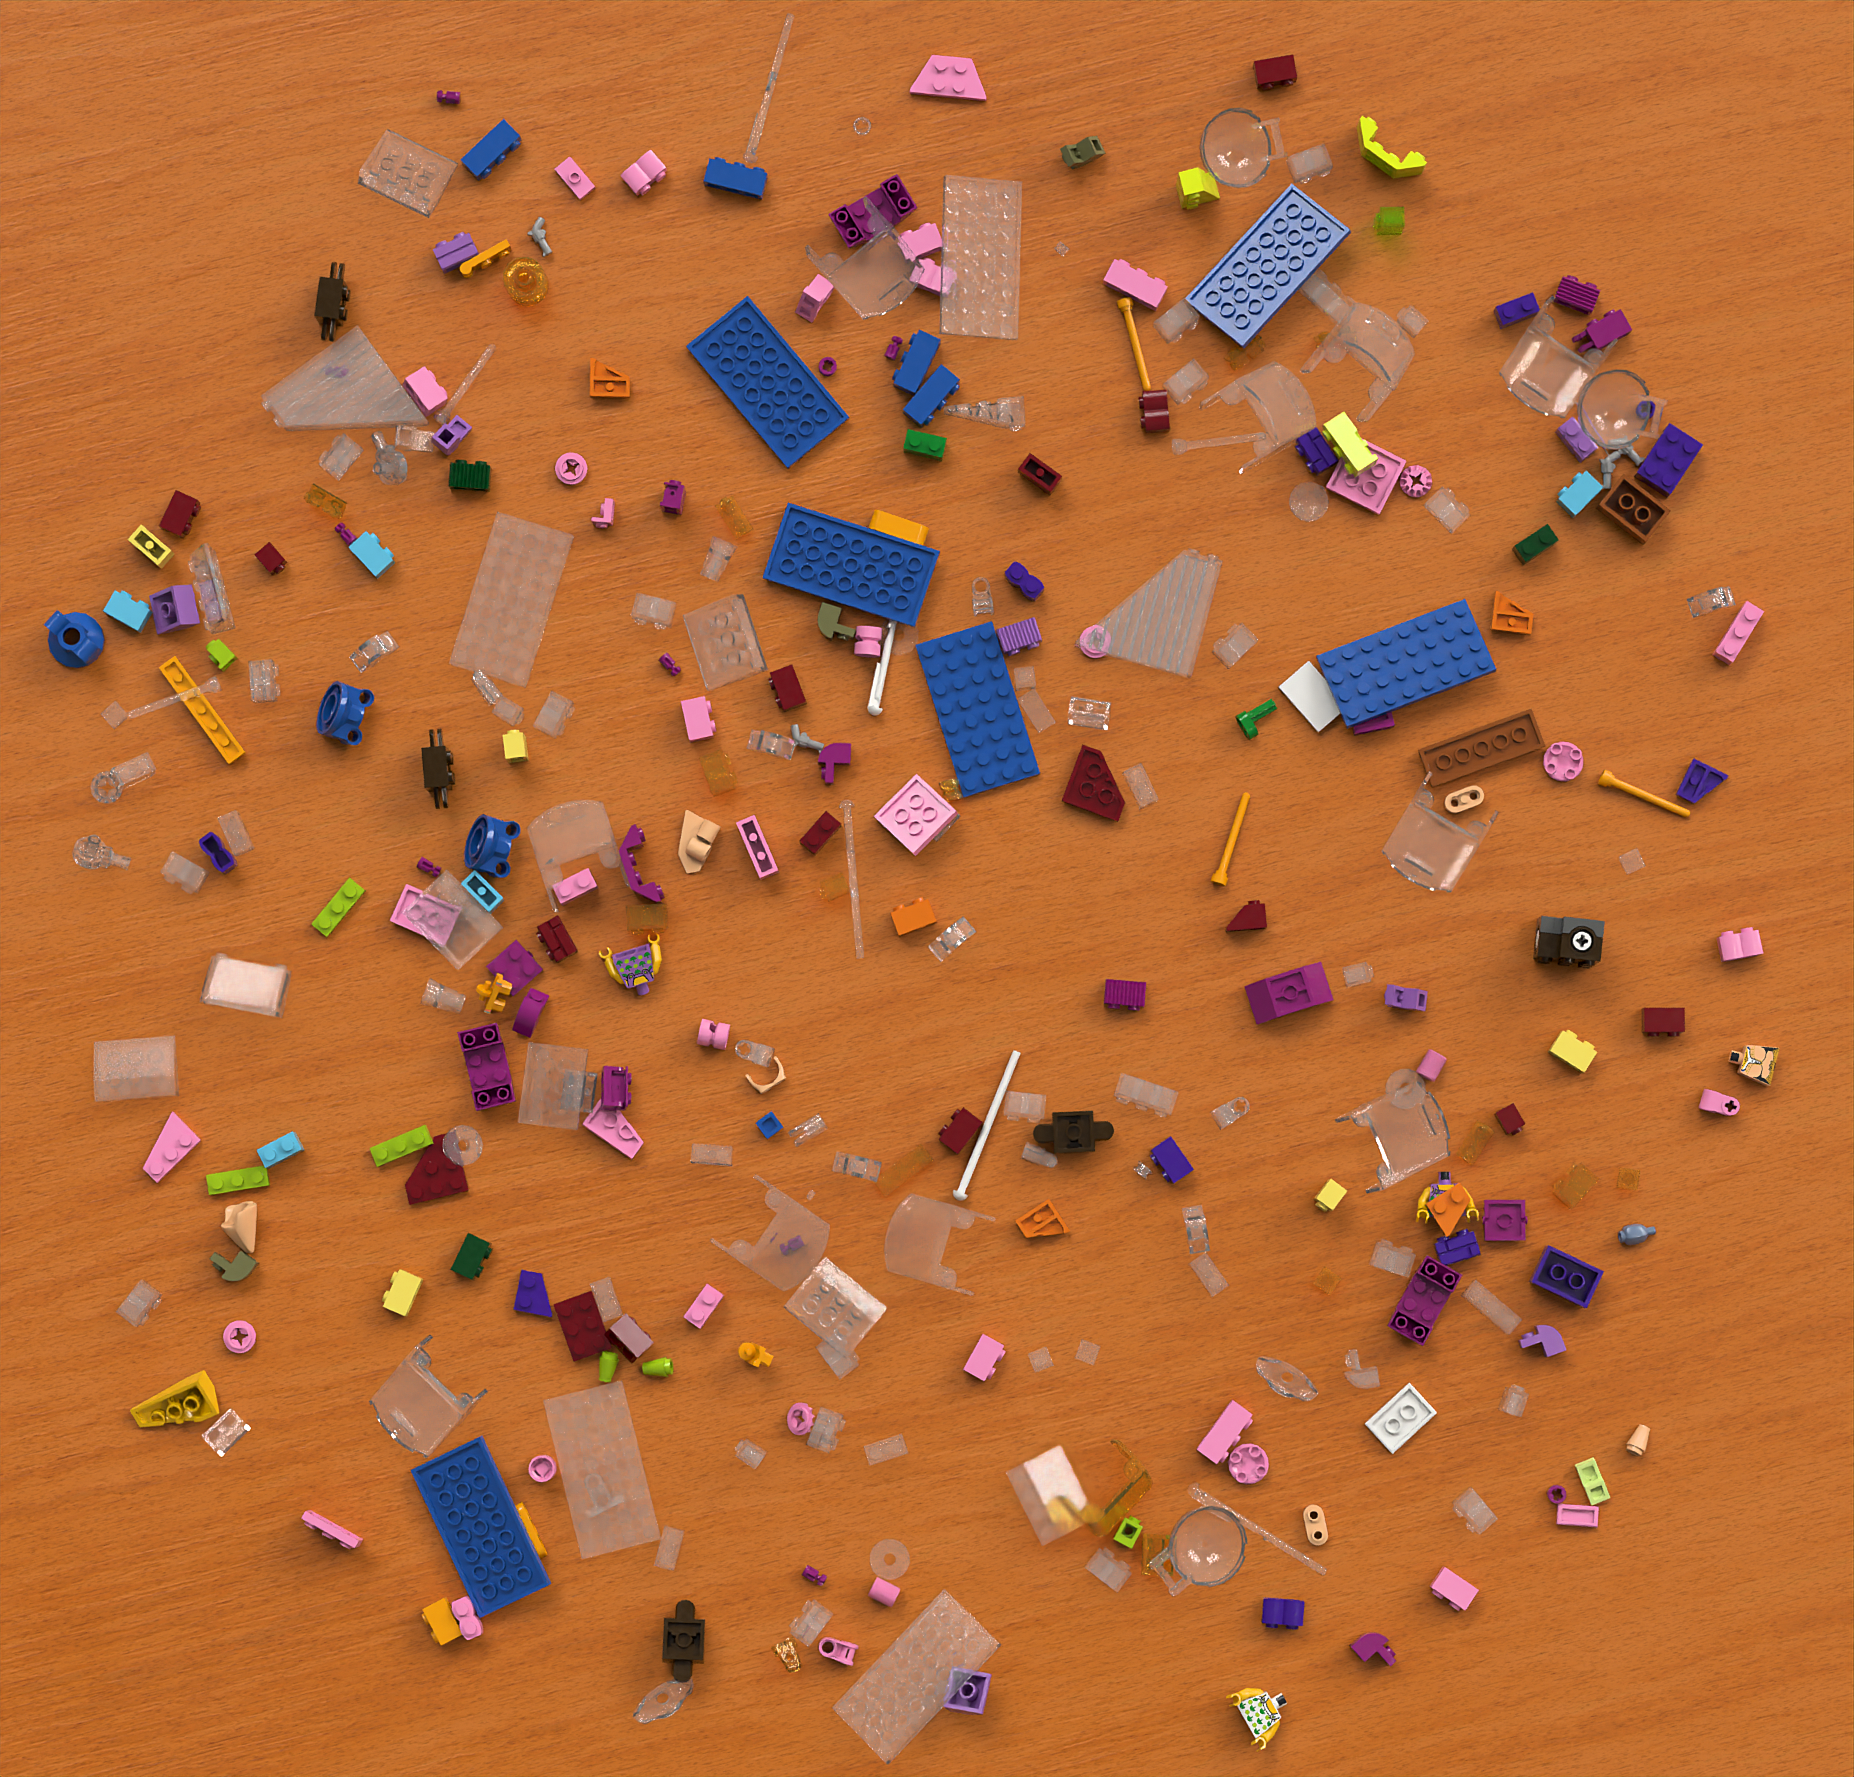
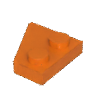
(607, 382)
(1509, 616)
(1449, 1207)
(1042, 1221)

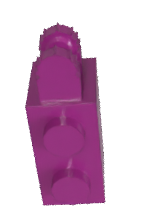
(1603, 332)

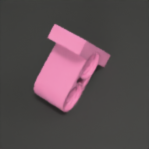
(814, 298)

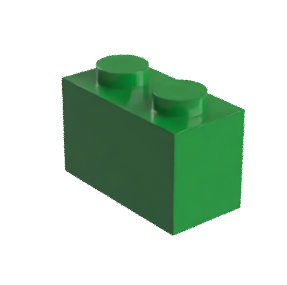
(924, 445)

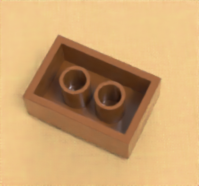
(1633, 509)

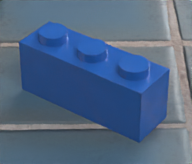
(491, 150)
(735, 178)
(916, 362)
(931, 396)

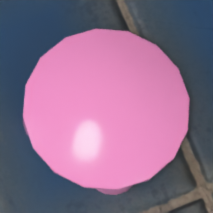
(1563, 761)
(1248, 1463)

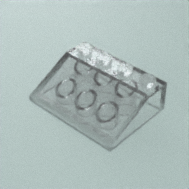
(407, 173)
(211, 589)
(725, 642)
(452, 919)
(135, 1069)
(553, 1086)
(835, 1307)
(1038, 1486)

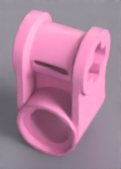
(1715, 1102)
(839, 1650)

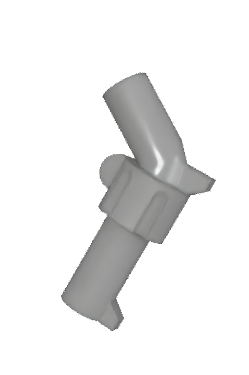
(539, 236)
(1632, 454)
(1607, 468)
(803, 740)

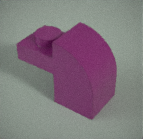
(834, 755)
(530, 1012)
(1371, 1642)

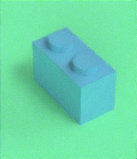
(1579, 494)
(372, 554)
(128, 611)
(482, 891)
(280, 1150)

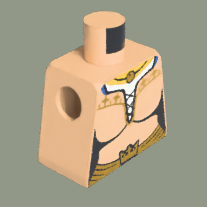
(1756, 1062)

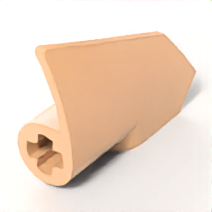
(696, 841)

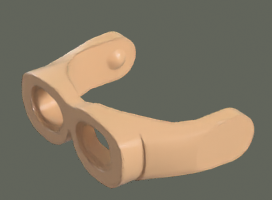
(764, 1088)

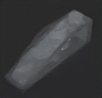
(1003, 413)

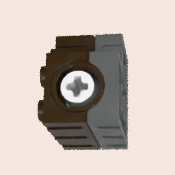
(1568, 941)

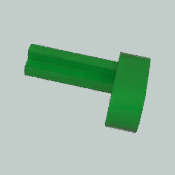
(1247, 719)

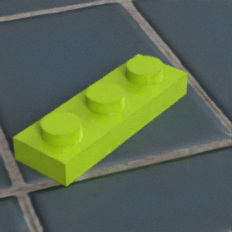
(338, 907)
(401, 1145)
(237, 1180)

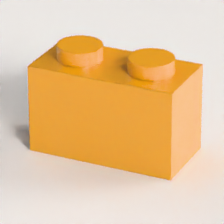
(442, 1620)

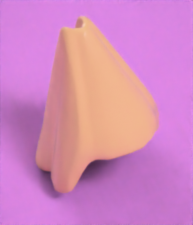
(241, 1224)

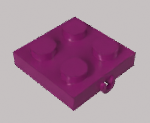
(515, 966)
(1504, 1220)

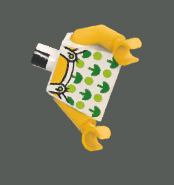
(1259, 1713)

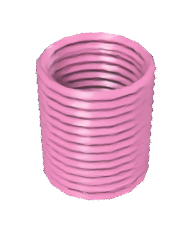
(1431, 1065)
(884, 1592)

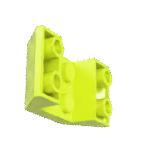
(1389, 163)

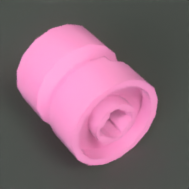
(868, 641)
(713, 1034)
(542, 1468)

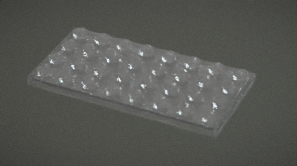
(980, 257)
(511, 599)
(597, 1435)
(916, 1676)

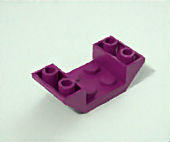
(890, 199)
(632, 842)
(1288, 992)
(487, 1066)
(1424, 1300)

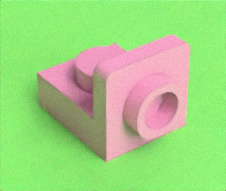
(607, 512)

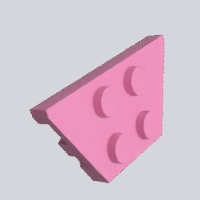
(949, 78)

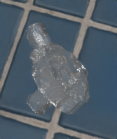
(388, 461)
(97, 854)

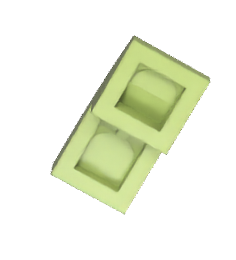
(1592, 1481)

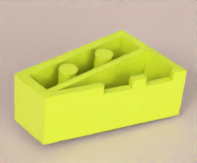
(1195, 188)
(1349, 445)

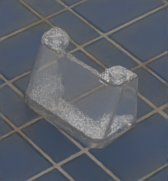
(246, 986)

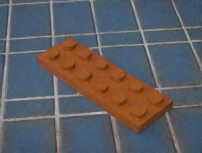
(1481, 748)

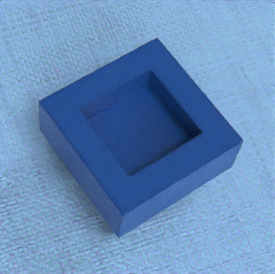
(769, 1125)

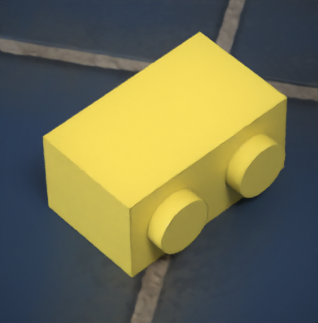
(151, 546)
(515, 746)
(1573, 1051)
(1329, 1196)
(402, 1292)

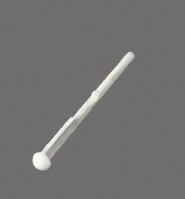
(880, 672)
(960, 1193)

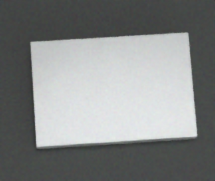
(1311, 696)
(1400, 1418)

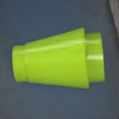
(607, 1364)
(658, 1367)

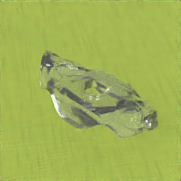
(1272, 1371)
(651, 1709)

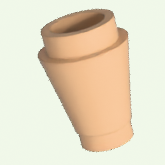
(1638, 1441)

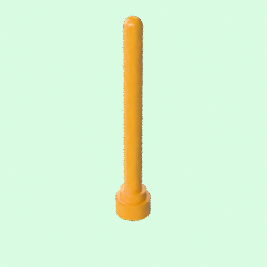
(1126, 306)
(1608, 779)
(1220, 875)

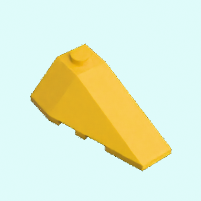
(185, 1401)

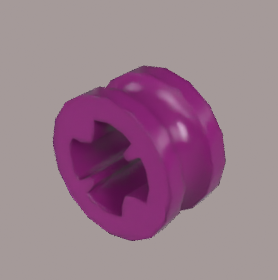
(833, 368)
(1562, 1491)

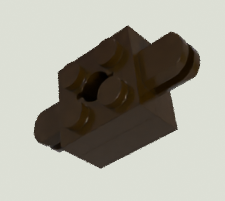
(331, 301)
(437, 768)
(1073, 1132)
(683, 1641)

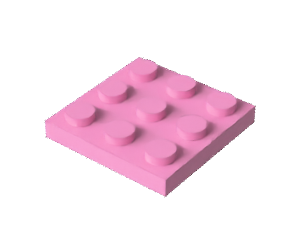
(1372, 486)
(916, 815)

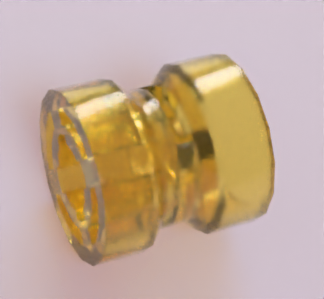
(948, 786)

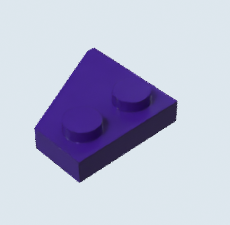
(1699, 781)
(532, 1294)

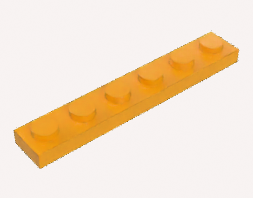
(203, 711)

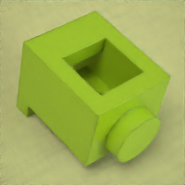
(220, 654)
(1124, 1538)

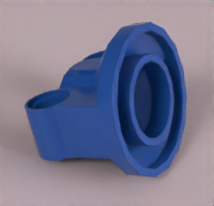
(89, 645)
(342, 712)
(490, 845)

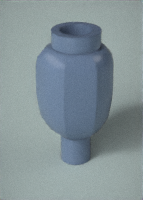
(1635, 1234)

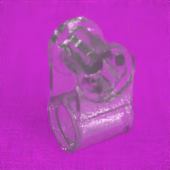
(982, 598)
(758, 1053)
(1228, 1114)

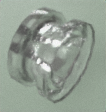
(865, 121)
(1142, 1170)

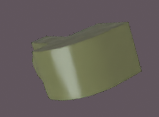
(1082, 152)
(828, 623)
(238, 1270)

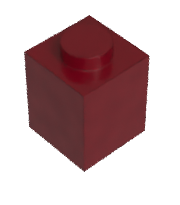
(271, 559)
(1510, 1119)

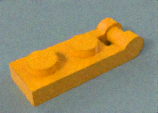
(484, 259)

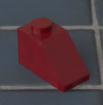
(1249, 918)

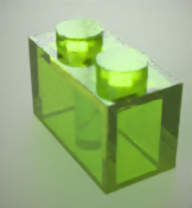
(1389, 221)

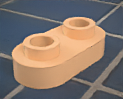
(1463, 799)
(1315, 1525)

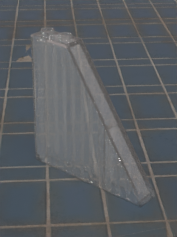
(342, 390)
(1162, 618)

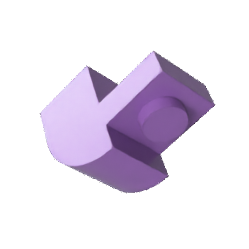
(450, 435)
(1405, 998)
(1547, 1336)

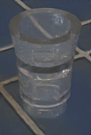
(717, 558)
(442, 997)

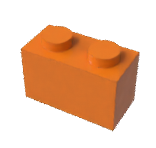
(913, 917)

